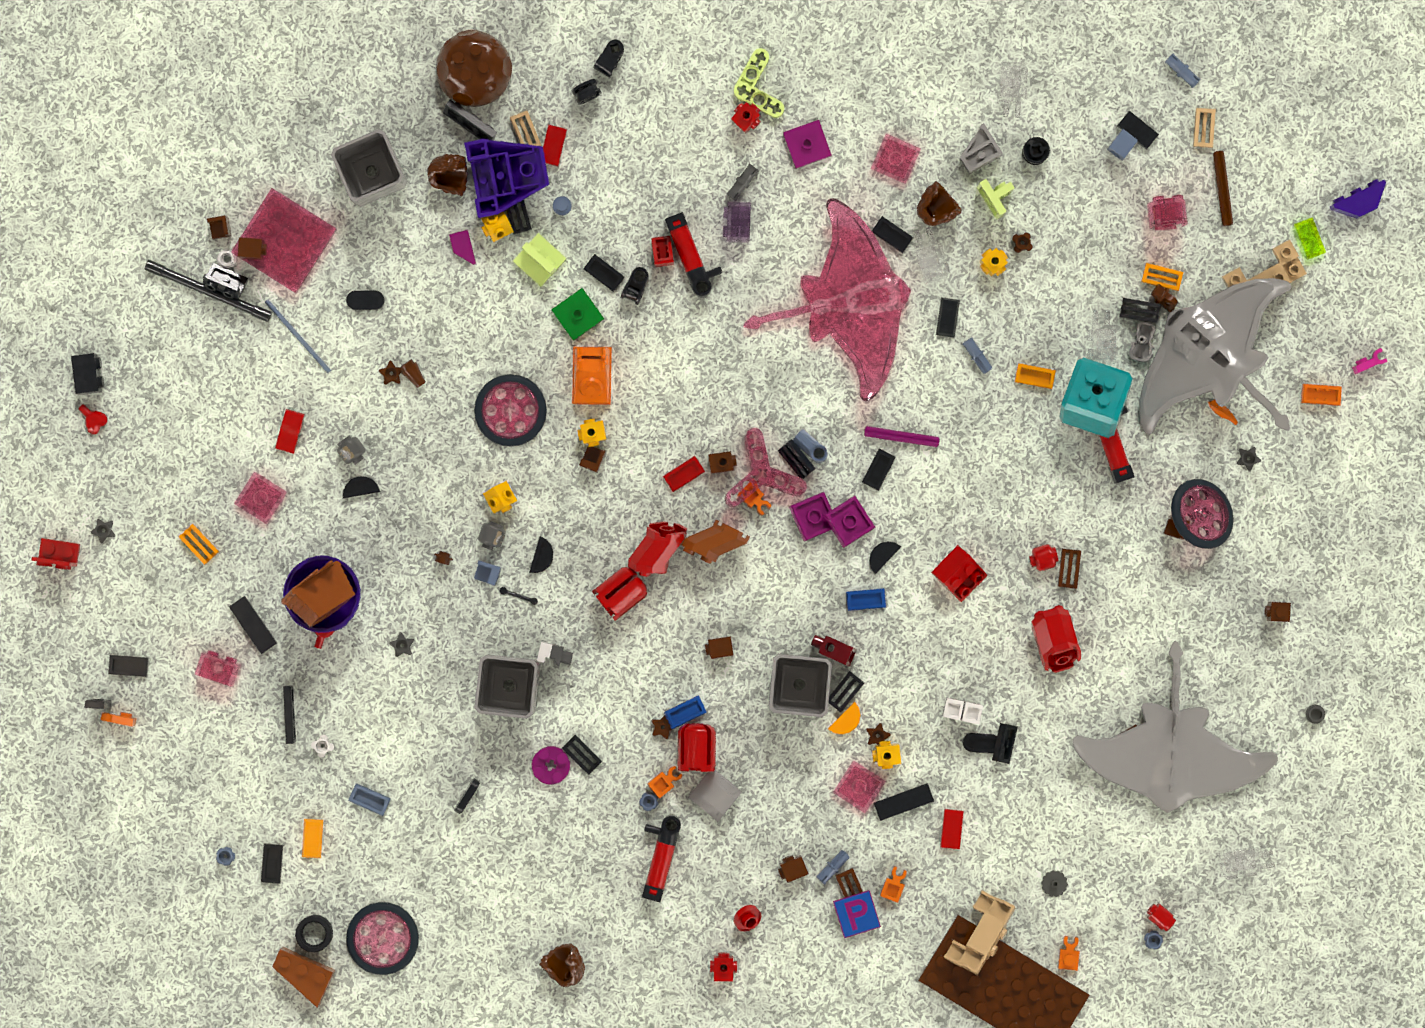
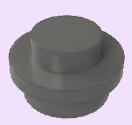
(1315, 714)

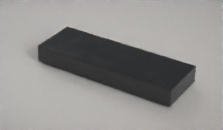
(253, 624)
(289, 714)
(903, 801)

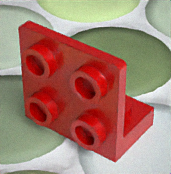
(57, 552)

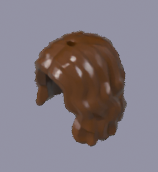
(448, 173)
(937, 206)
(564, 965)

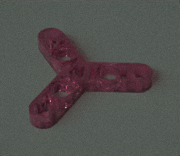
(770, 473)

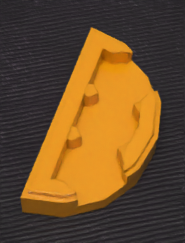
(847, 721)

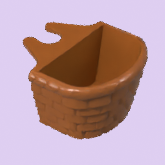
(319, 594)

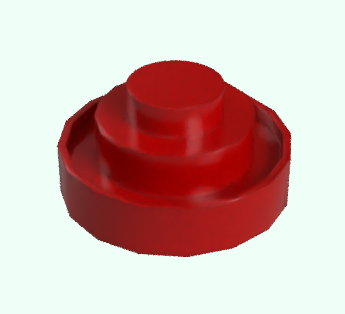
(747, 918)

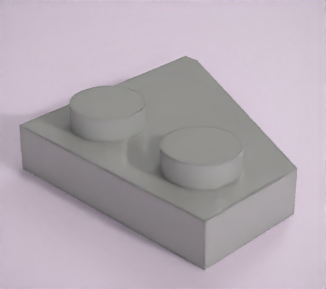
(980, 151)

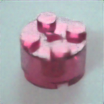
(1167, 212)

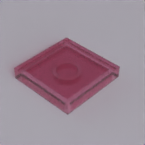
(895, 158)
(260, 497)
(859, 786)

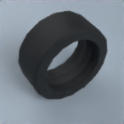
(328, 935)

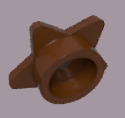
(386, 373)
(878, 730)
(658, 731)

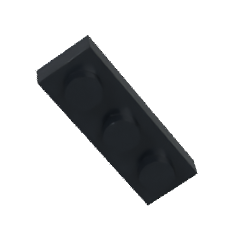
(469, 121)

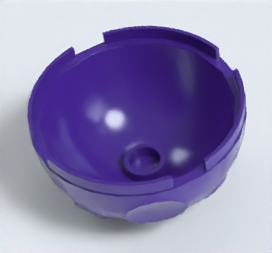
(343, 615)

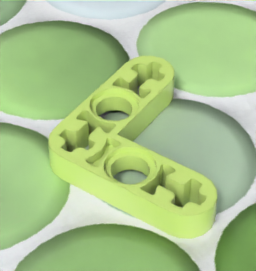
(750, 85)

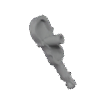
(1141, 349)

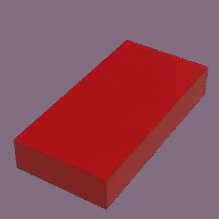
(554, 144)
(684, 473)
(952, 829)

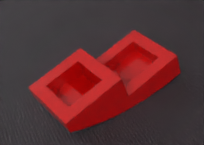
(290, 431)

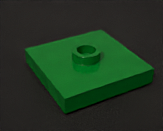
(577, 314)

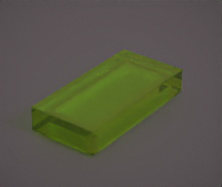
(1309, 238)

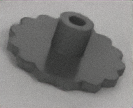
(1054, 883)

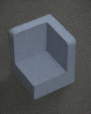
(1122, 145)
(487, 573)

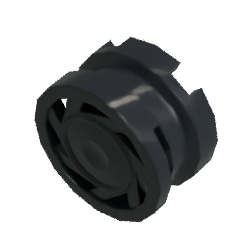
(586, 91)
(1035, 151)

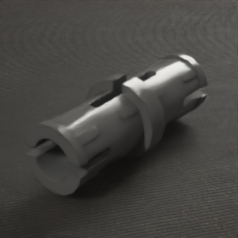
(742, 182)

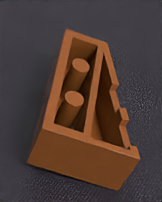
(304, 974)

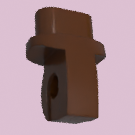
(1162, 297)

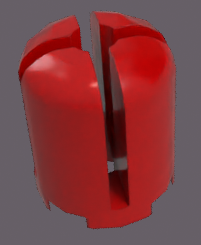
(621, 592)
(696, 747)

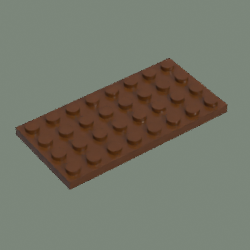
(1007, 990)

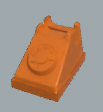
(592, 375)

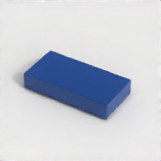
(866, 599)
(685, 712)

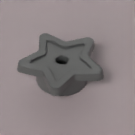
(1253, 458)
(98, 530)
(400, 650)

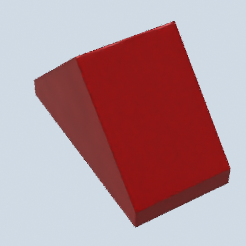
(662, 251)

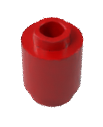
(1161, 917)

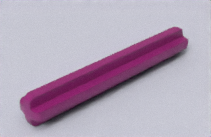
(901, 436)

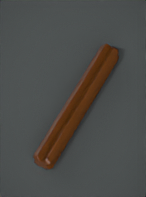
(1223, 188)

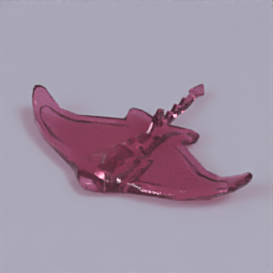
(853, 300)

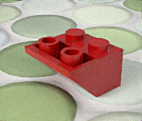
(959, 573)

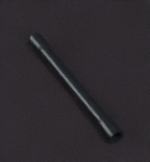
(161, 270)

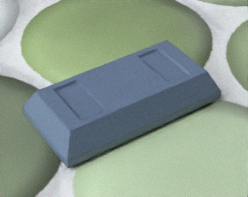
(369, 799)

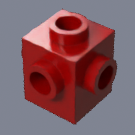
(739, 116)
(723, 974)

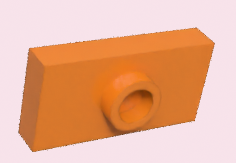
(1321, 394)

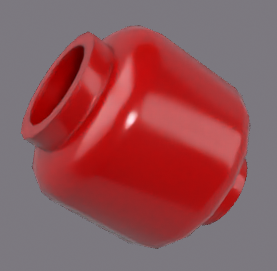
(1043, 557)

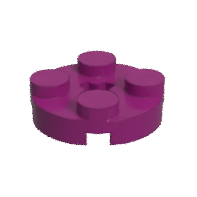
(560, 759)

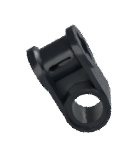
(607, 60)
(635, 286)

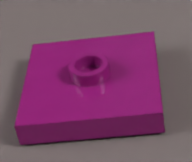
(807, 144)
(809, 516)
(849, 521)

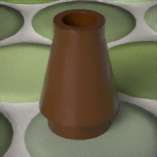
(412, 373)

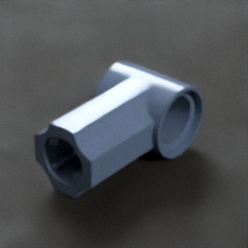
(809, 445)

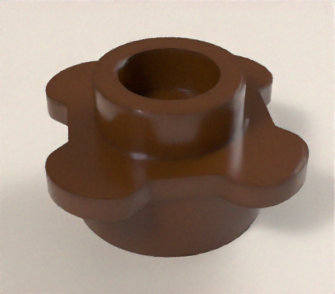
(1027, 242)
(443, 558)

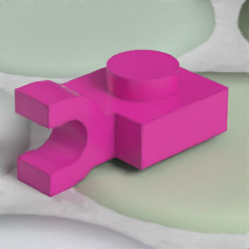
(1364, 364)

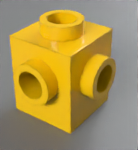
(496, 226)
(990, 268)
(599, 435)
(500, 498)
(894, 754)

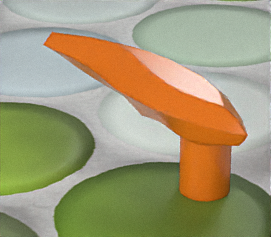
(1223, 411)

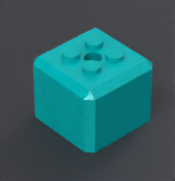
(1091, 411)

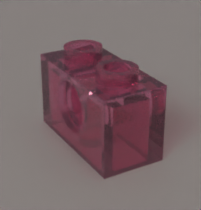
(206, 668)

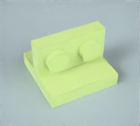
(993, 197)
(539, 259)

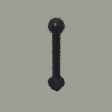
(503, 590)

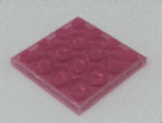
(292, 237)

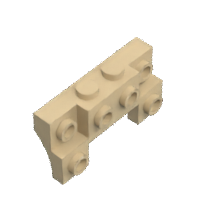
(1288, 267)
(985, 936)

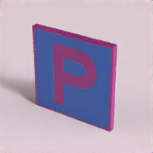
(856, 914)

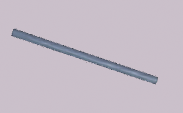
(297, 335)

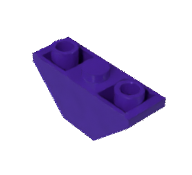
(1361, 201)

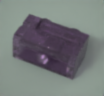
(737, 222)

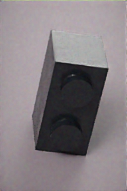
(87, 374)

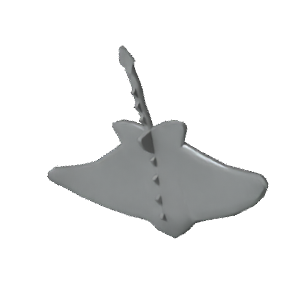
(1211, 351)
(1172, 754)

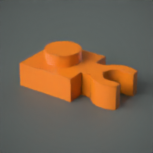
(755, 499)
(123, 719)
(662, 783)
(892, 887)
(1069, 957)

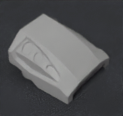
(715, 794)

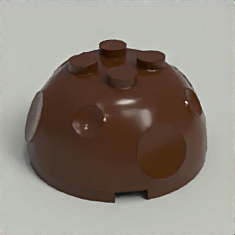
(473, 68)

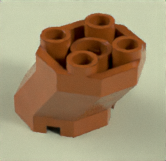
(714, 542)

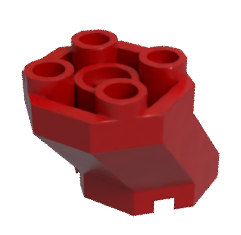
(657, 548)
(1056, 639)

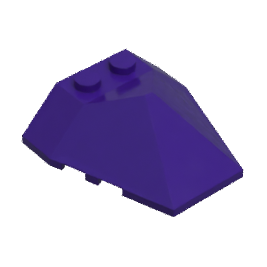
(505, 173)

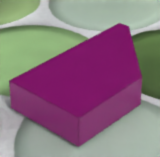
(462, 246)

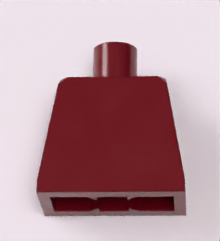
(842, 652)

